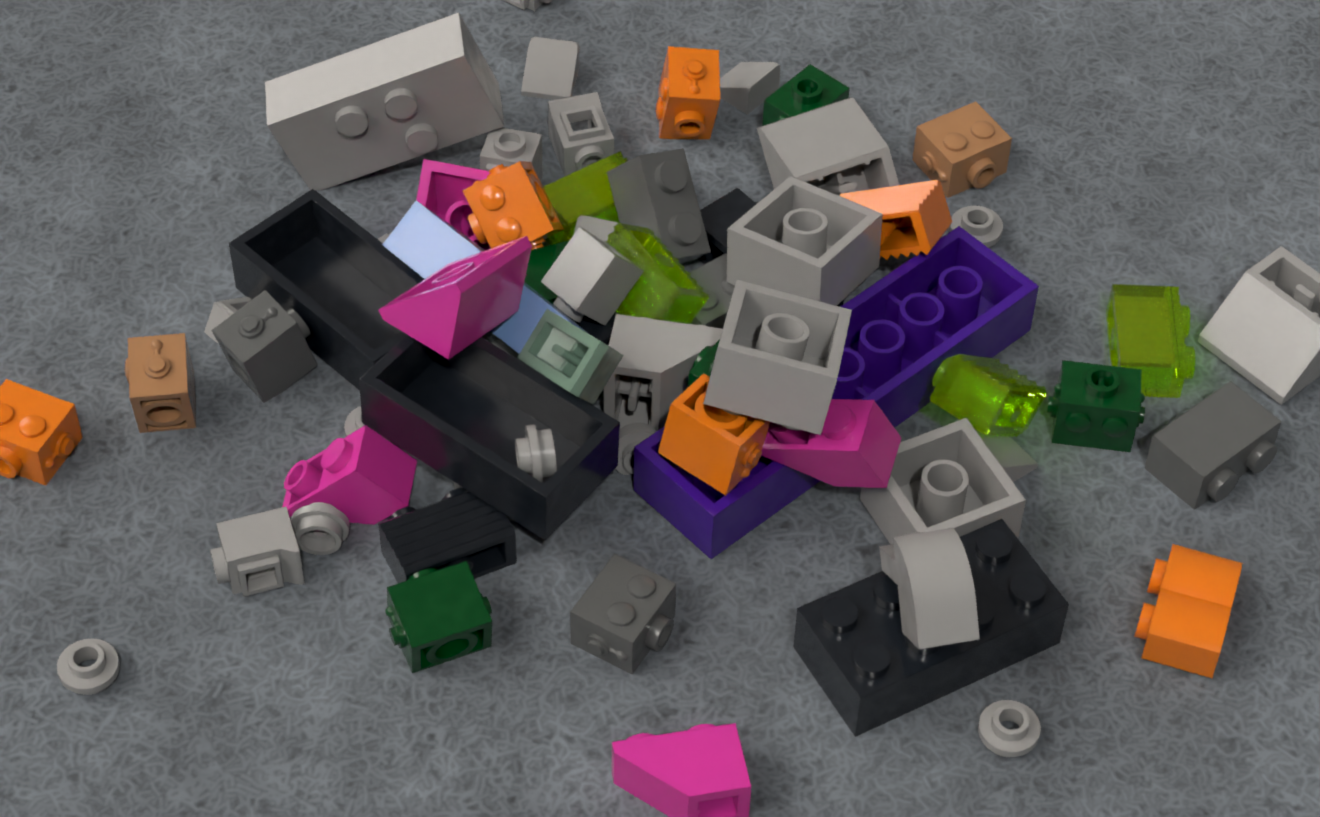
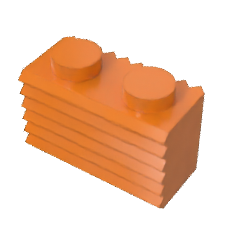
(912, 216)

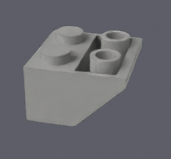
(829, 149)
(1271, 326)
(653, 367)

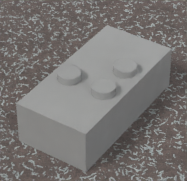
(384, 103)

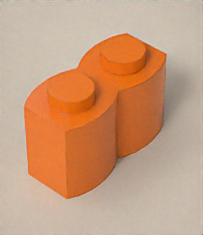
(1190, 610)

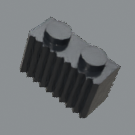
(448, 534)

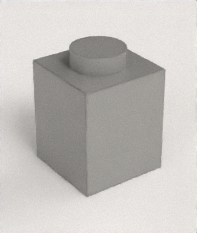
(590, 278)

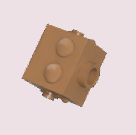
(962, 149)
(161, 382)

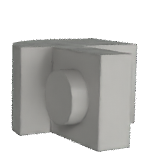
(933, 587)

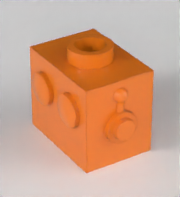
(688, 93)
(511, 206)
(35, 432)
(710, 441)

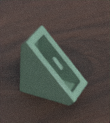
(570, 357)

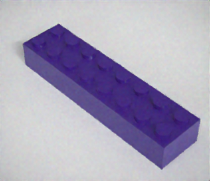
(897, 337)

